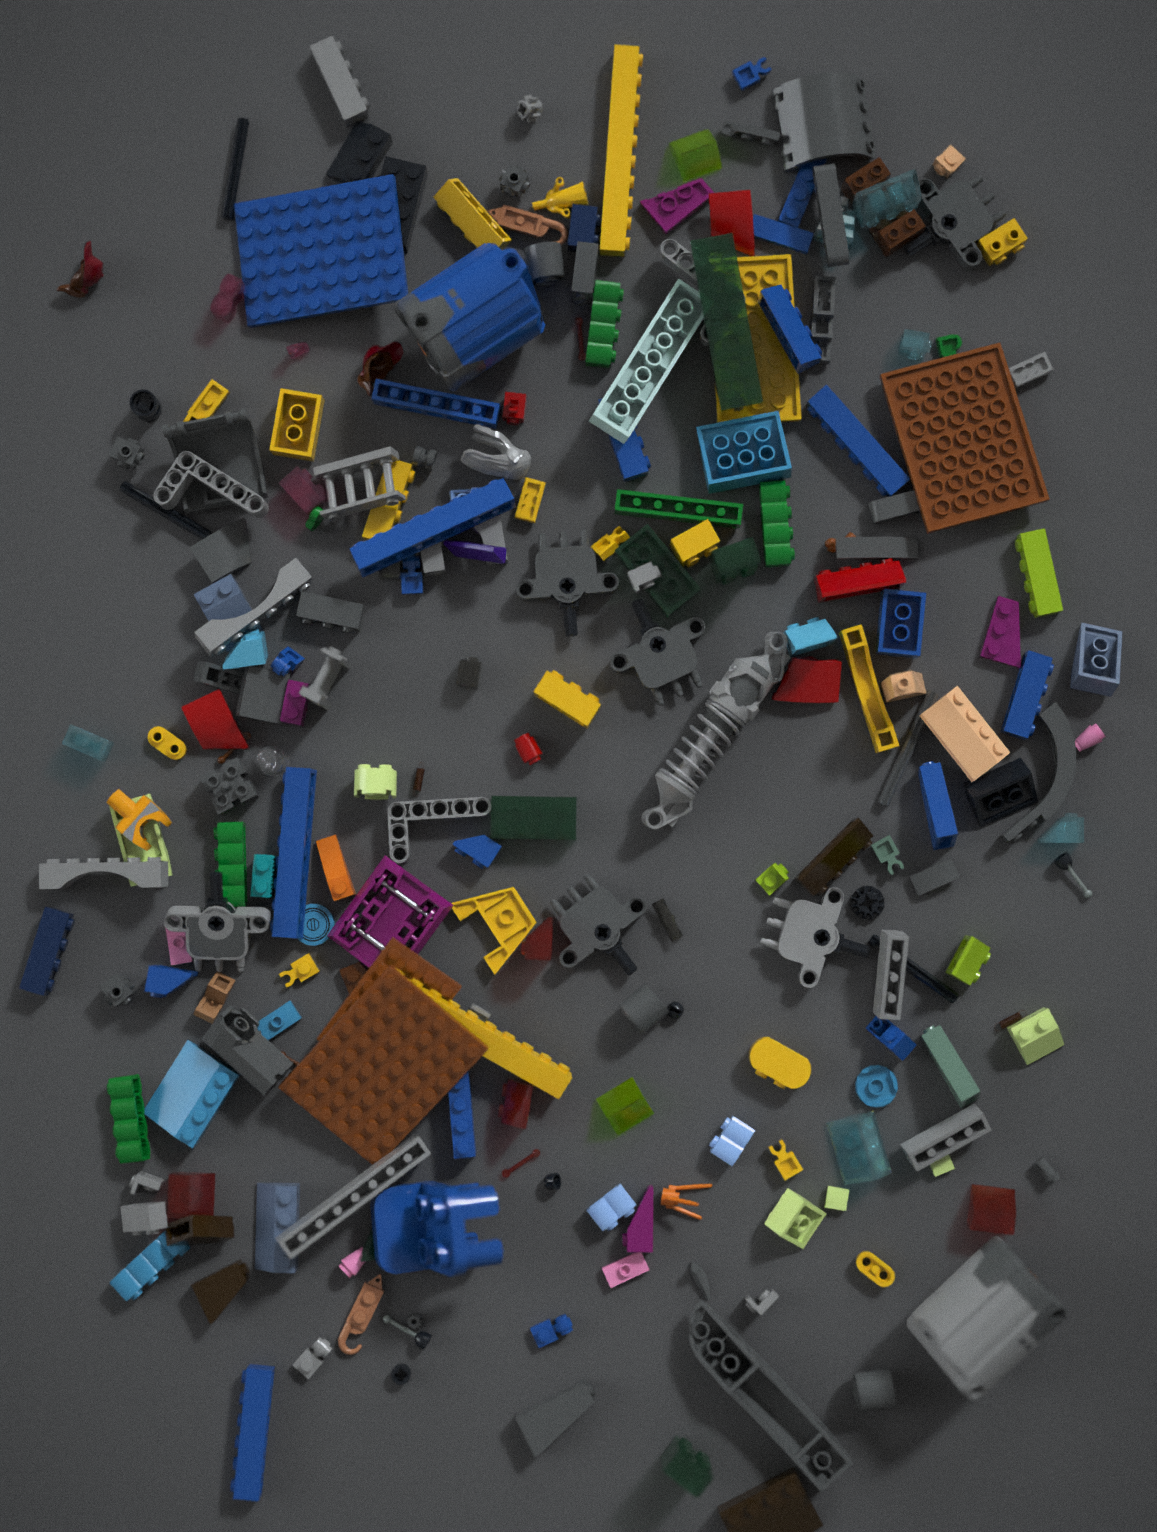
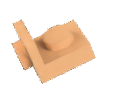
(948, 162)

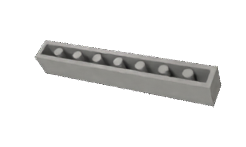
(352, 1196)

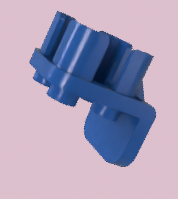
(424, 1227)

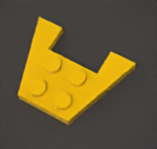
(506, 918)

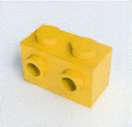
(1002, 242)

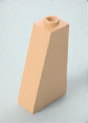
(903, 686)

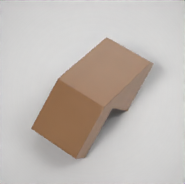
(214, 997)

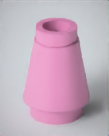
(1089, 737)
(351, 1264)

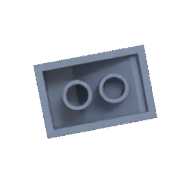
(224, 601)
(1097, 660)

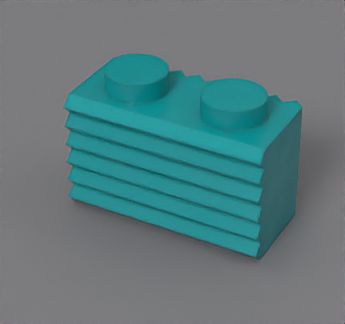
(263, 876)

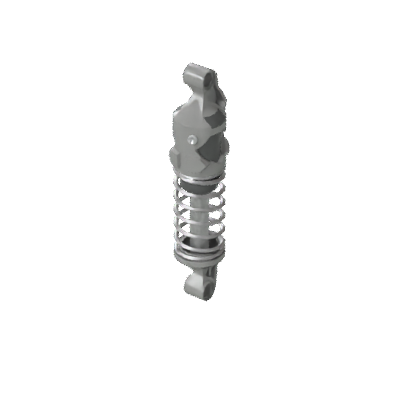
(729, 706)

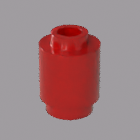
(528, 749)

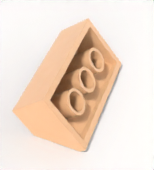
(964, 734)

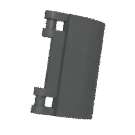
(823, 118)
(225, 443)

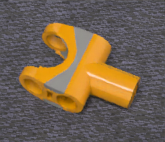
(136, 816)

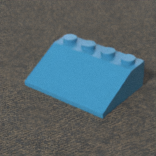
(743, 452)
(191, 1094)

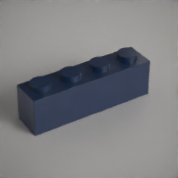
(46, 951)

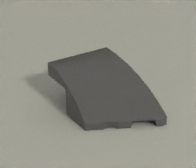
(224, 551)

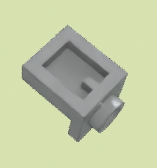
(148, 1181)
(766, 1299)

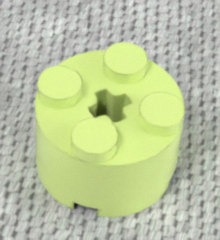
(375, 782)

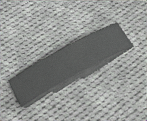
(823, 314)
(876, 548)

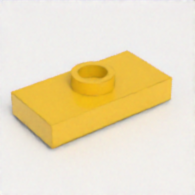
(530, 500)

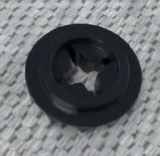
(859, 897)

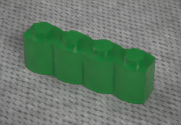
(603, 323)
(775, 525)
(232, 861)
(129, 1119)

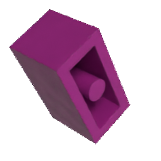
(294, 704)

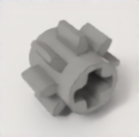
(529, 108)

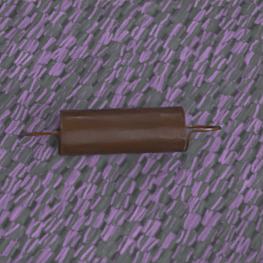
(419, 779)
(1010, 1020)

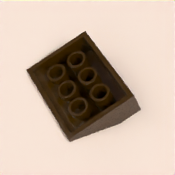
(772, 1507)

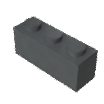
(330, 612)

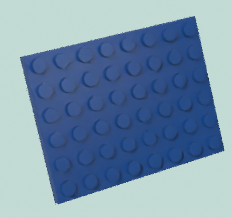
(321, 251)

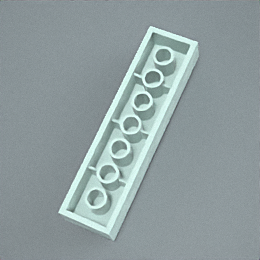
(649, 363)

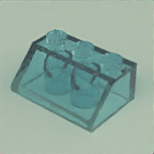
(887, 199)
(859, 1148)

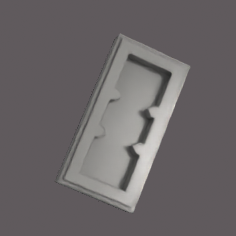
(1030, 370)

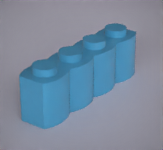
(145, 1267)

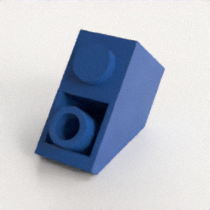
(480, 848)
(891, 1037)

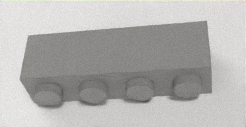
(339, 80)
(890, 974)
(945, 1137)

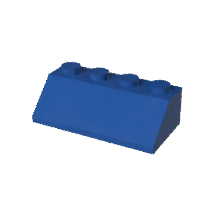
(789, 328)

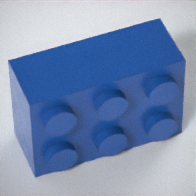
(900, 623)

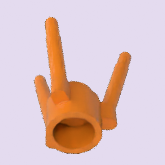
(670, 1198)

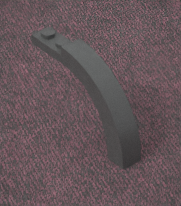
(1063, 772)

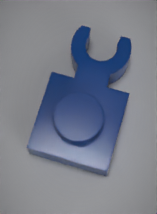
(748, 75)

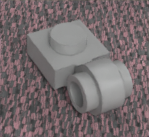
(309, 1360)

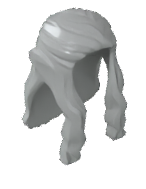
(512, 463)

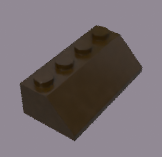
(834, 857)

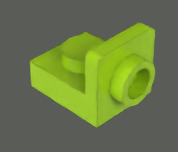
(772, 878)

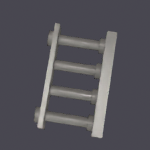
(347, 468)
(318, 691)

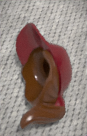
(88, 274)
(378, 363)

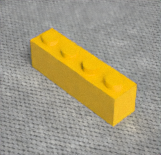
(470, 215)
(384, 517)

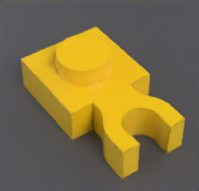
(608, 543)
(302, 969)
(786, 1162)

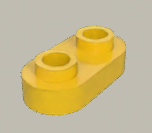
(166, 743)
(874, 1269)

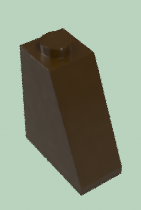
(199, 1230)
(220, 1287)

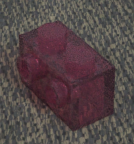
(303, 491)

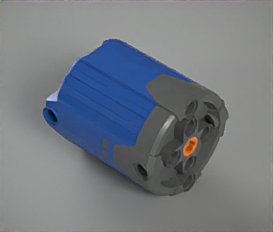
(473, 314)

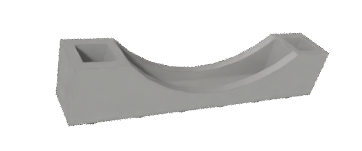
(219, 633)
(62, 875)

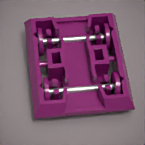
(389, 913)

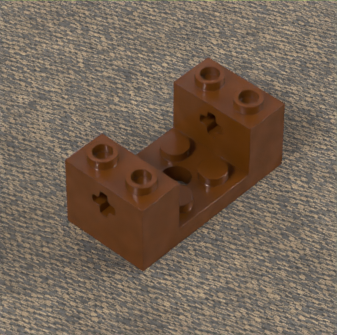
(891, 233)

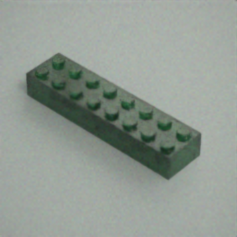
(726, 322)

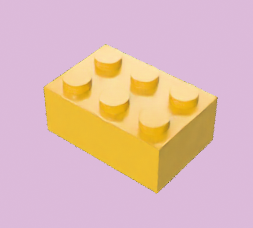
(297, 424)
(567, 698)

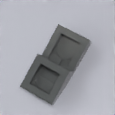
(935, 876)

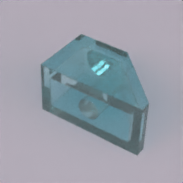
(1065, 830)

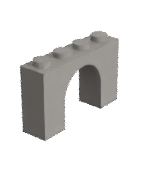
(490, 532)

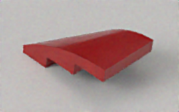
(733, 214)
(810, 681)
(214, 723)

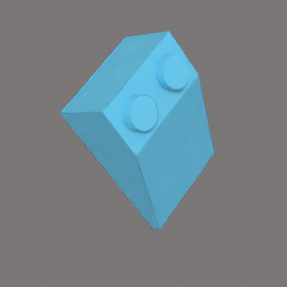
(809, 636)

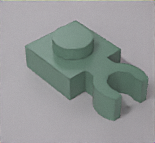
(886, 851)

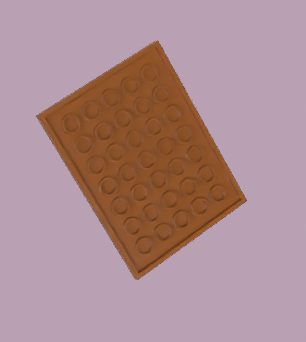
(964, 438)
(383, 1066)

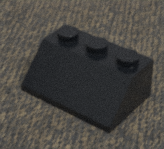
(360, 153)
(1001, 792)

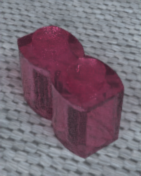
(225, 302)

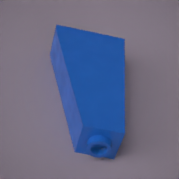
(937, 806)

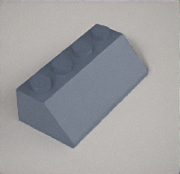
(275, 1212)

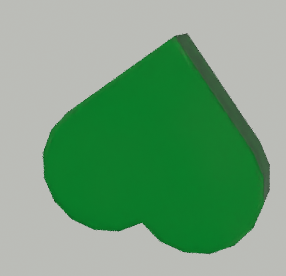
(948, 345)
(314, 519)

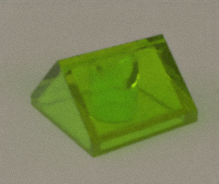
(696, 154)
(624, 1106)

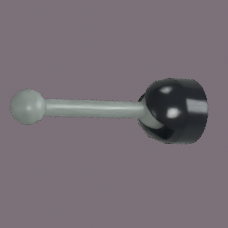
(1065, 862)
(421, 1338)

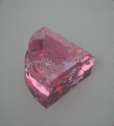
(297, 349)

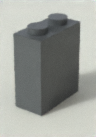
(584, 273)
(261, 694)

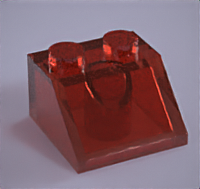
(539, 943)
(516, 1104)
(190, 1194)
(992, 1209)

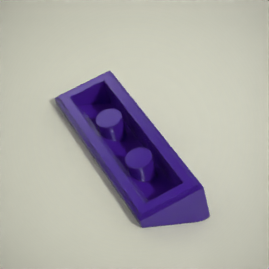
(477, 551)

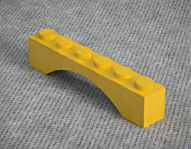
(866, 685)

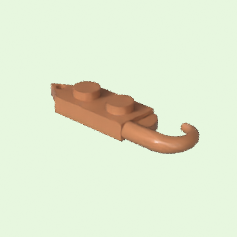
(526, 222)
(361, 1313)

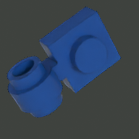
(412, 581)
(286, 660)
(546, 1332)

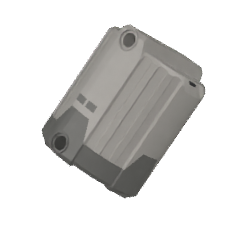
(986, 1318)

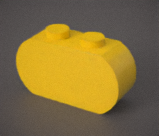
(779, 1063)

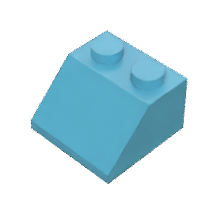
(248, 651)

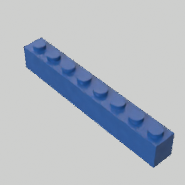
(432, 527)
(294, 852)

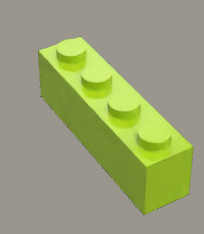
(1039, 573)

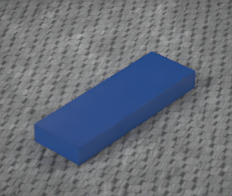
(781, 234)

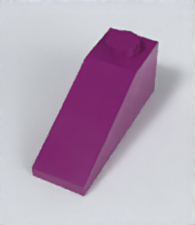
(640, 1228)

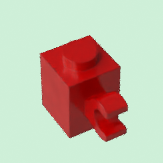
(514, 408)

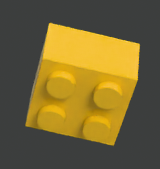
(695, 543)

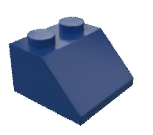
(166, 980)

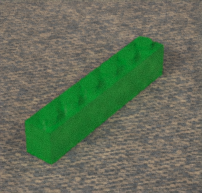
(678, 508)

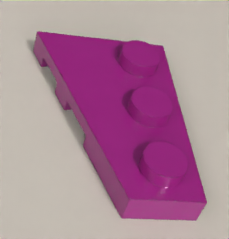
(676, 205)
(1003, 634)

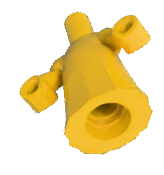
(559, 201)

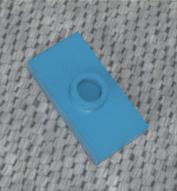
(278, 1020)

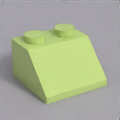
(1036, 1035)
(795, 1218)

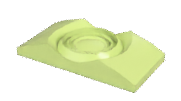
(153, 835)

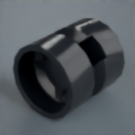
(145, 405)

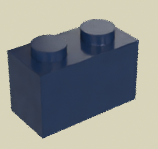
(583, 225)

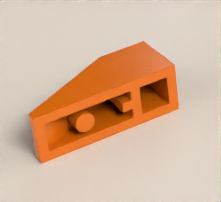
(335, 868)

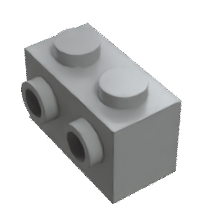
(144, 1217)

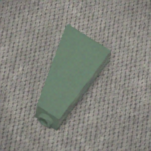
(950, 1066)

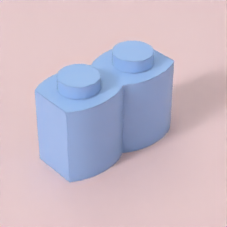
(731, 1140)
(612, 1207)

